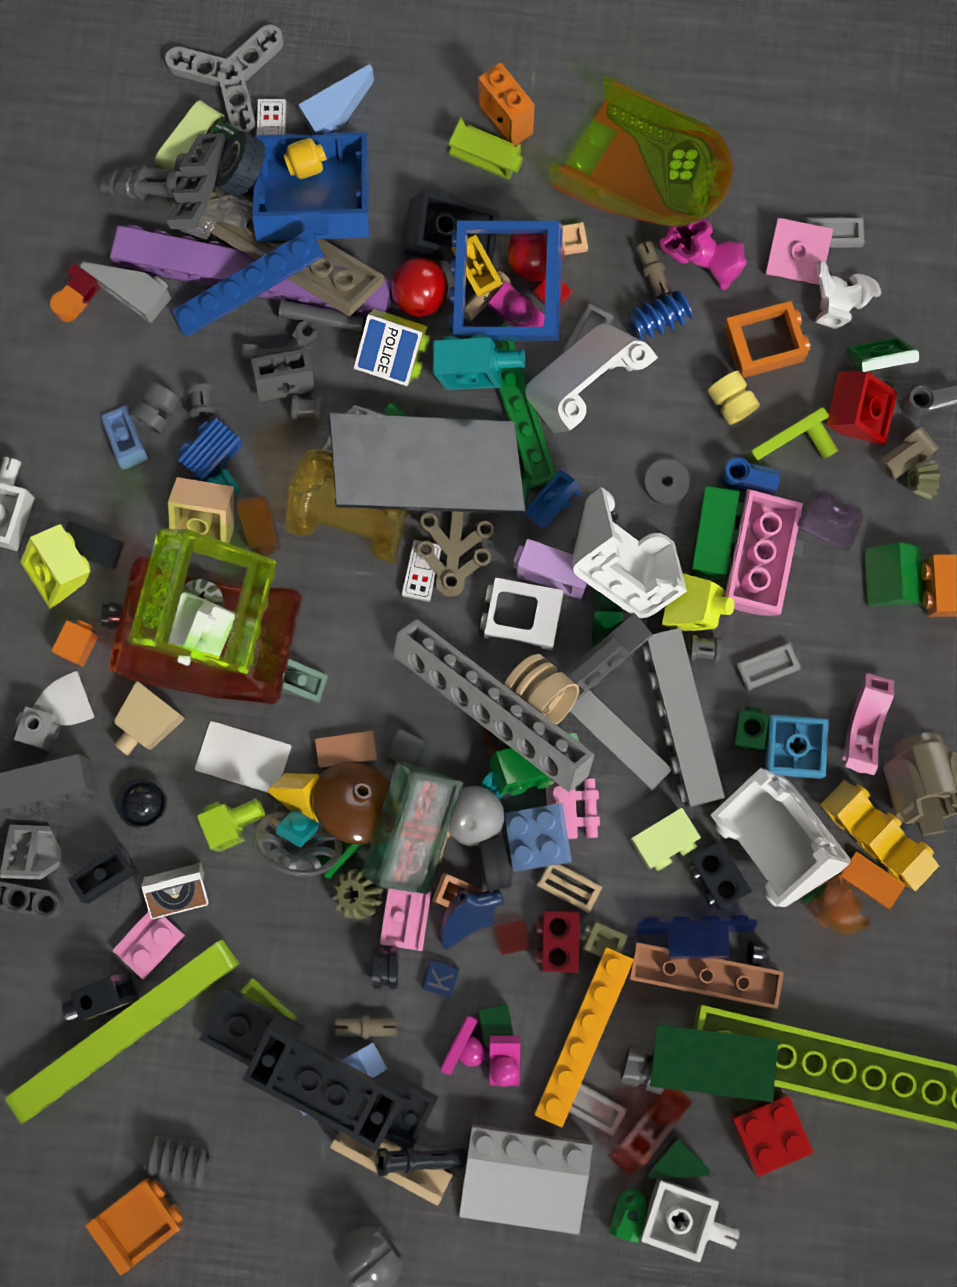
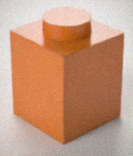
(75, 642)

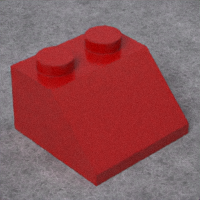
(862, 407)

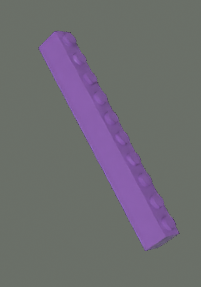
(209, 264)

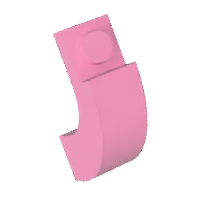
(866, 723)

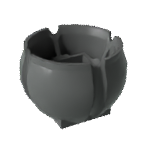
(369, 1257)

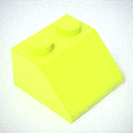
(55, 564)

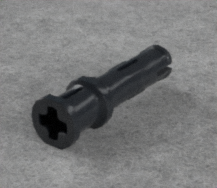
(408, 1160)

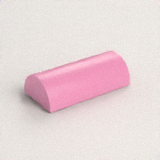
(763, 553)

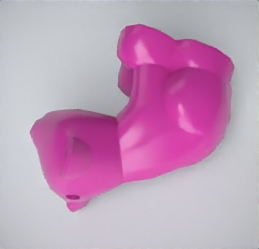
(695, 245)

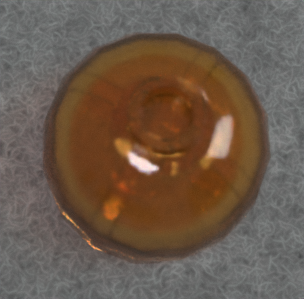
(841, 908)

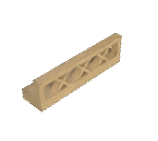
(424, 1183)

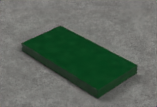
(714, 1063)

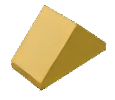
(479, 269)
(296, 792)

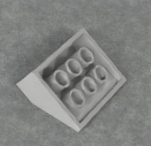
(526, 1179)

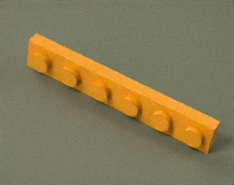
(583, 1037)

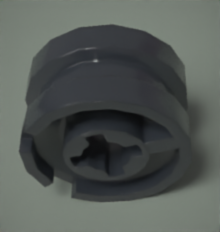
(385, 968)

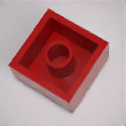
(771, 1134)

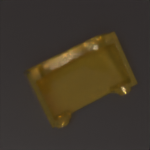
(312, 503)

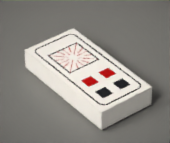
(271, 117)
(419, 575)

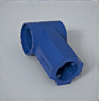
(752, 477)

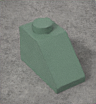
(304, 681)

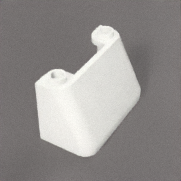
(557, 386)
(630, 572)
(780, 836)

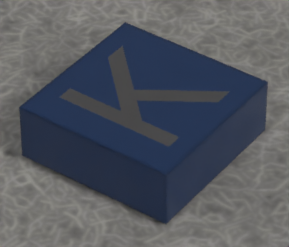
(441, 979)

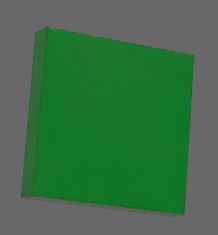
(881, 354)

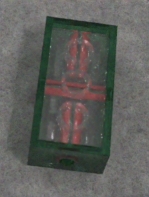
(412, 828)

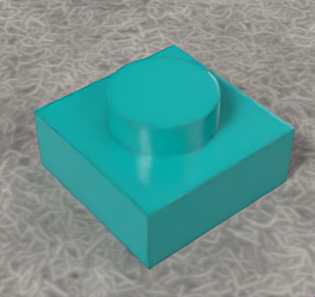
(297, 828)

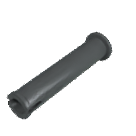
(321, 316)

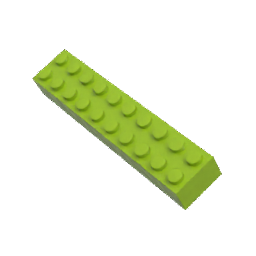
(849, 1069)

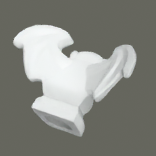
(839, 298)

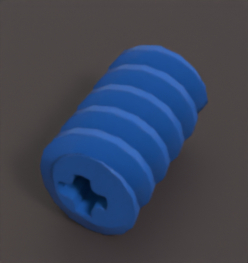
(660, 314)

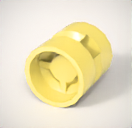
(733, 397)

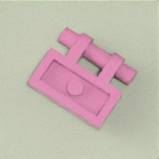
(557, 794)

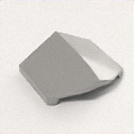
(30, 852)

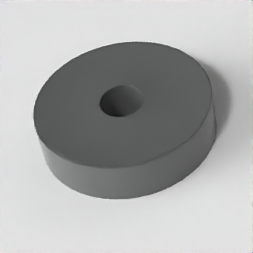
(663, 494)

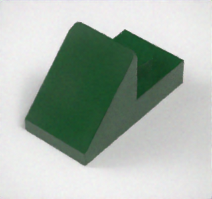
(605, 618)

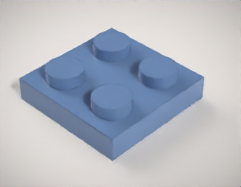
(538, 837)

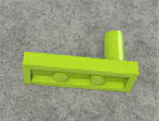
(814, 428)

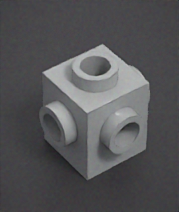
(35, 736)

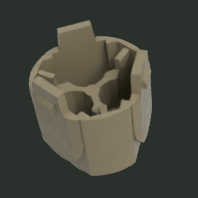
(923, 782)

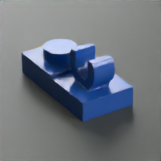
(552, 498)

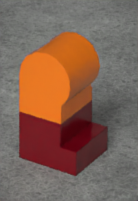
(75, 295)

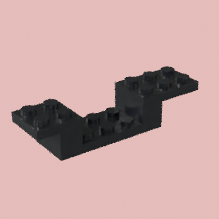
(313, 1079)

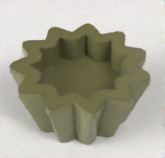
(924, 478)

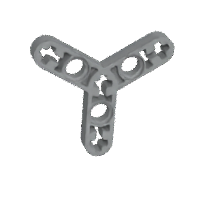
(235, 63)

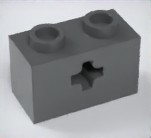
(283, 375)

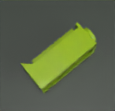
(485, 151)

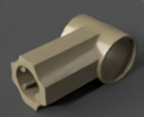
(913, 450)

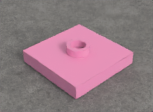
(798, 250)

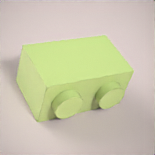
(665, 839)

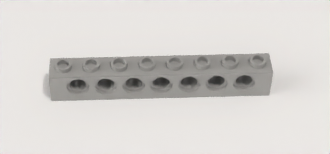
(493, 705)

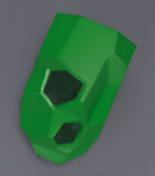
(628, 1216)

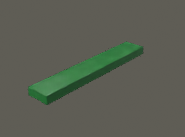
(528, 431)

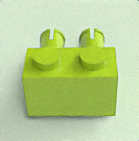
(225, 825)

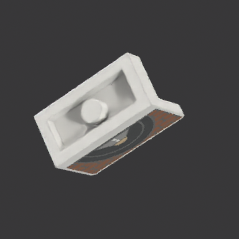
(175, 891)

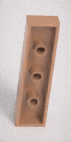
(707, 976)

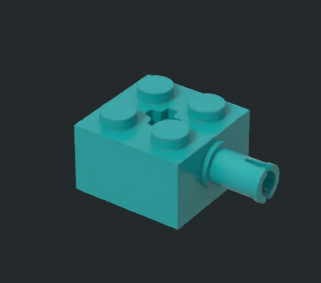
(472, 362)

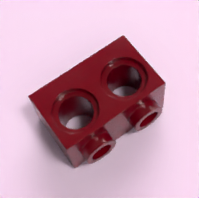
(567, 942)

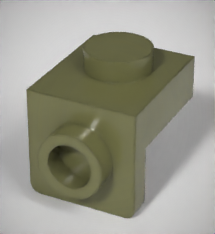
(599, 937)

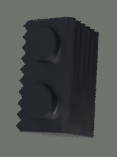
(102, 875)

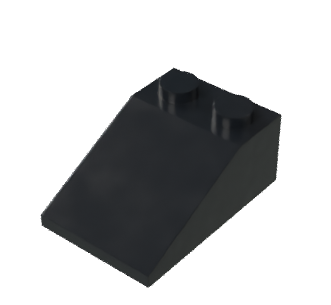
(433, 220)

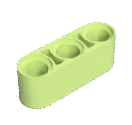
(199, 120)

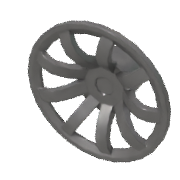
(292, 858)

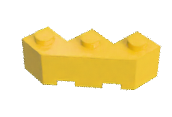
(880, 835)

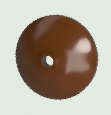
(340, 806)

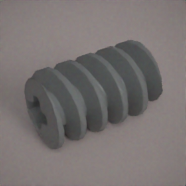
(177, 1162)

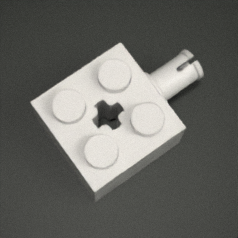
(14, 505)
(688, 1236)

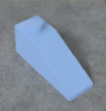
(333, 106)

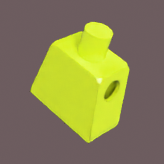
(697, 607)

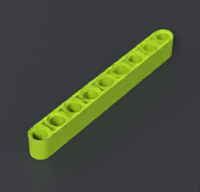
(121, 1031)

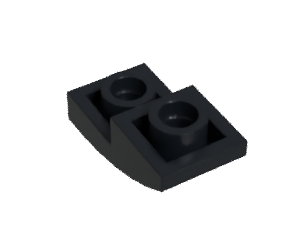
(95, 545)

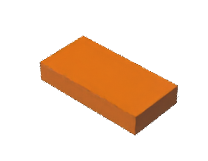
(872, 880)

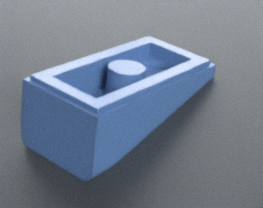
(124, 438)

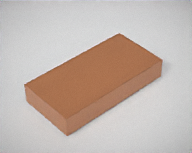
(346, 748)

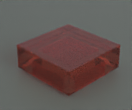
(513, 937)

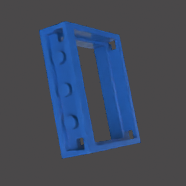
(550, 331)

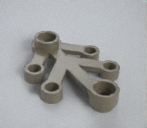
(453, 550)

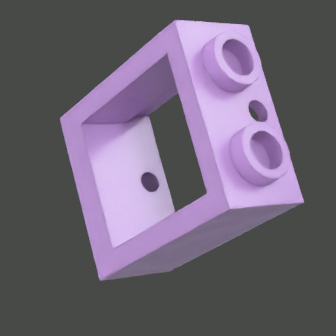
(548, 568)

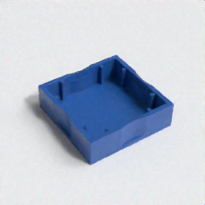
(327, 203)

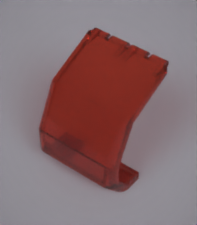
(271, 650)

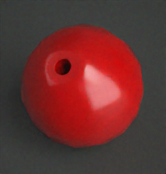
(529, 255)
(419, 287)

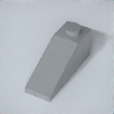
(132, 288)

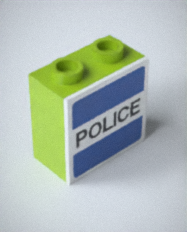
(392, 347)

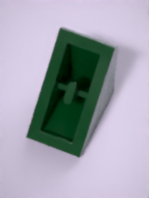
(676, 1162)

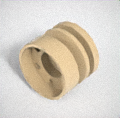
(543, 688)

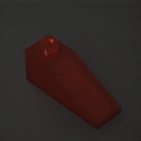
(649, 1131)

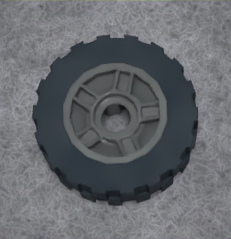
(240, 163)

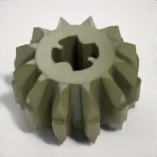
(346, 895)

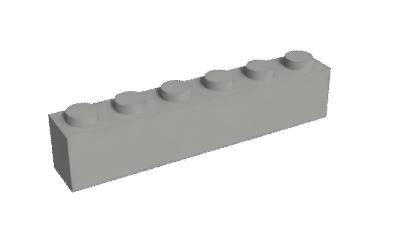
(683, 718)

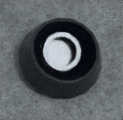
(141, 803)

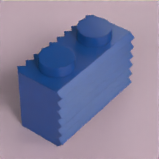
(209, 450)

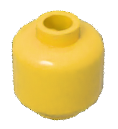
(305, 158)

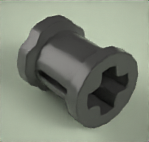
(203, 391)
(307, 407)
(714, 654)

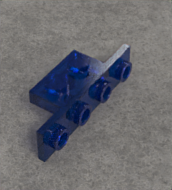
(697, 938)

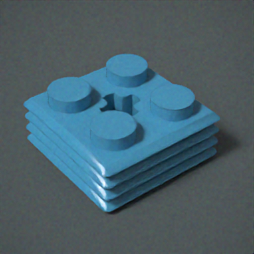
(810, 733)

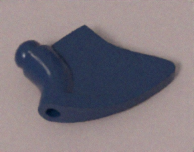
(467, 914)

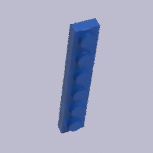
(248, 283)

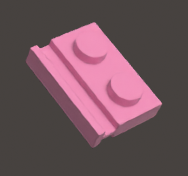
(405, 919)
(148, 944)

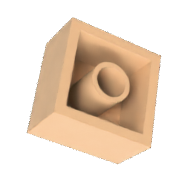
(202, 508)

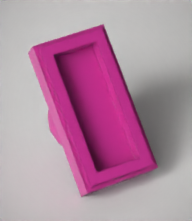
(515, 308)
(467, 1049)
(504, 1061)

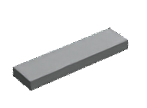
(620, 740)

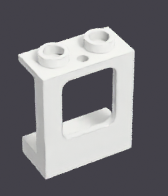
(545, 619)

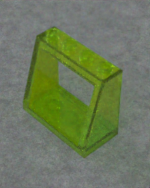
(164, 589)

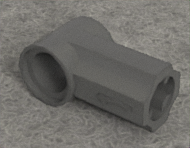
(933, 397)

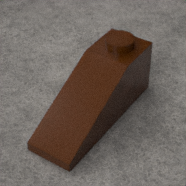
(259, 525)

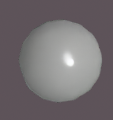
(476, 816)

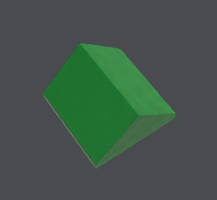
(894, 575)

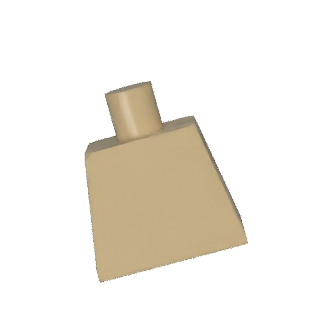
(144, 720)

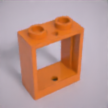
(505, 99)
(739, 347)

